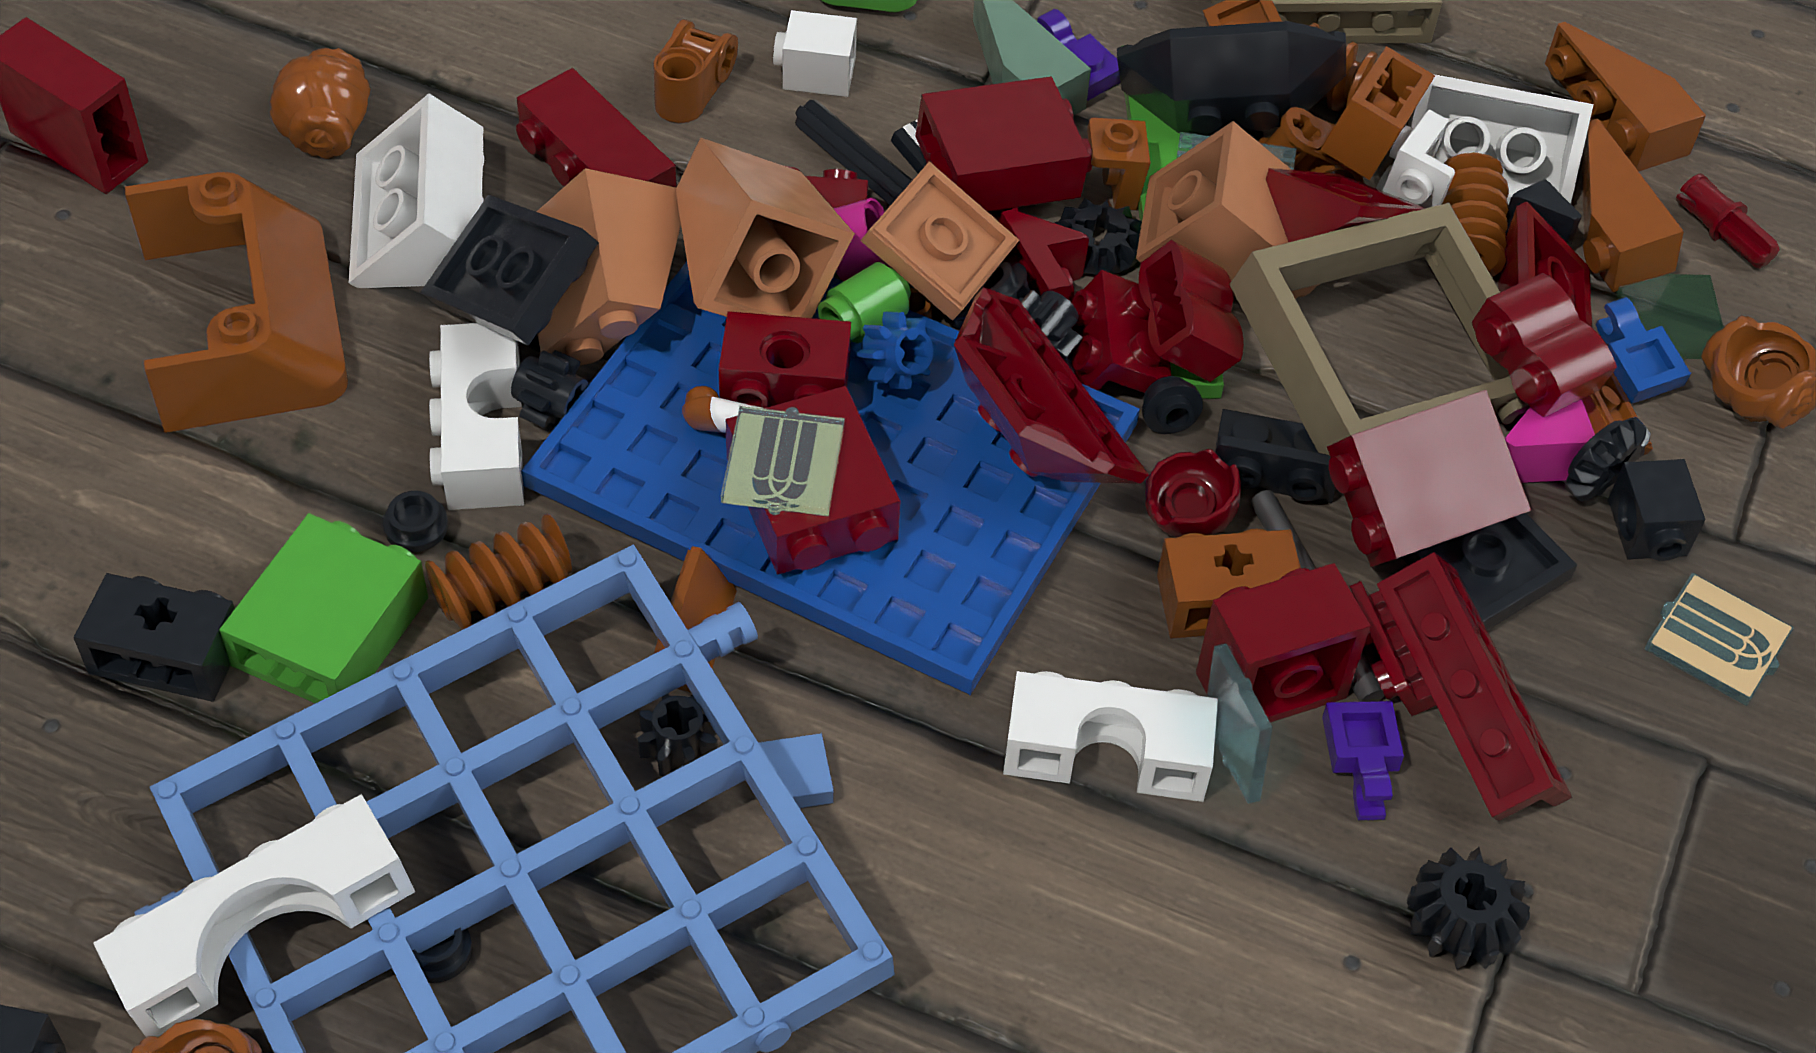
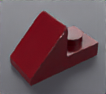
(1047, 251)

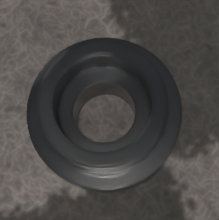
(1171, 405)

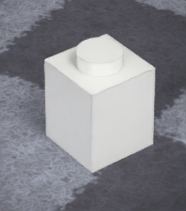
(817, 53)

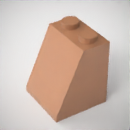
(1215, 202)
(756, 234)
(626, 271)

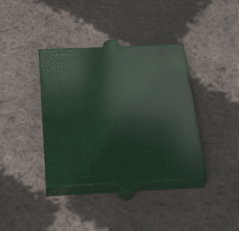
(1681, 305)

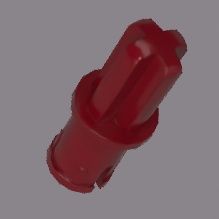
(1728, 221)

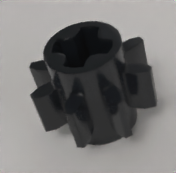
(1055, 318)
(547, 387)
(675, 733)

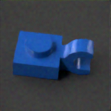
(1644, 359)

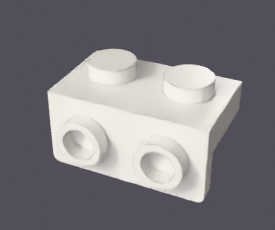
(1415, 172)

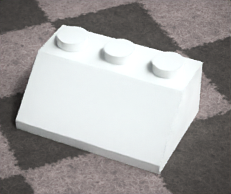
(1526, 131)
(414, 195)

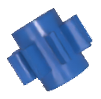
(897, 350)

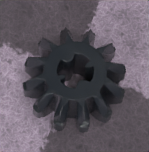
(1468, 908)

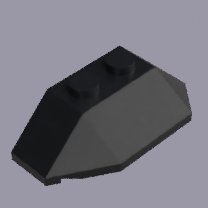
(1232, 73)

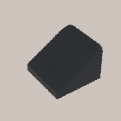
(1550, 206)

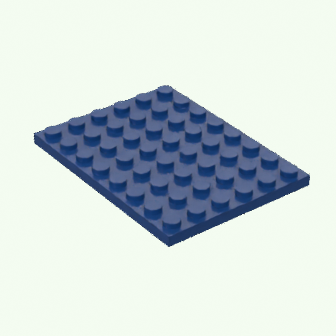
(969, 521)

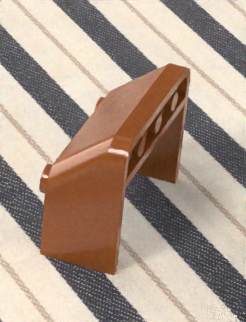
(259, 355)

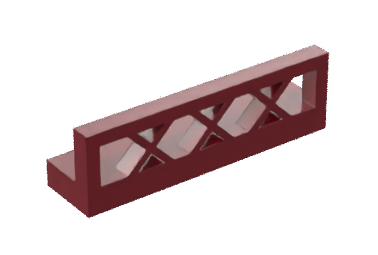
(1472, 688)

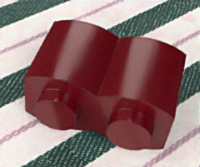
(1190, 311)
(1543, 344)

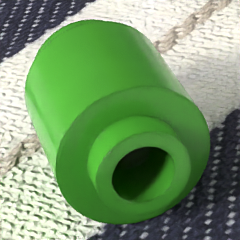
(865, 298)

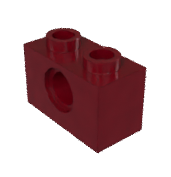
(782, 358)

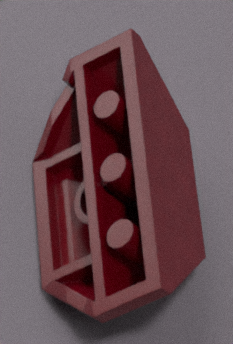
(1037, 398)

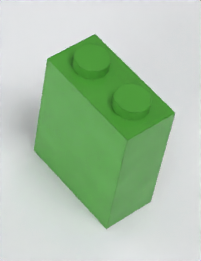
(325, 610)

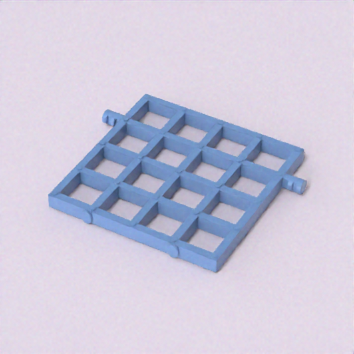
(519, 876)

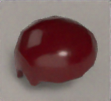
(1193, 493)

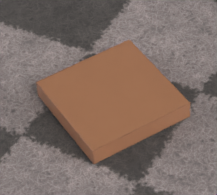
(940, 240)

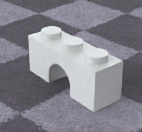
(477, 454)
(1162, 730)

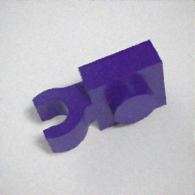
(1103, 64)
(1367, 743)

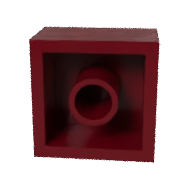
(1290, 638)

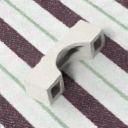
(173, 955)

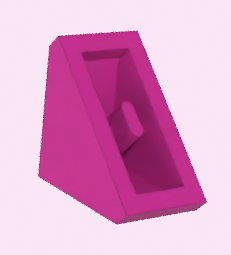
(1548, 444)

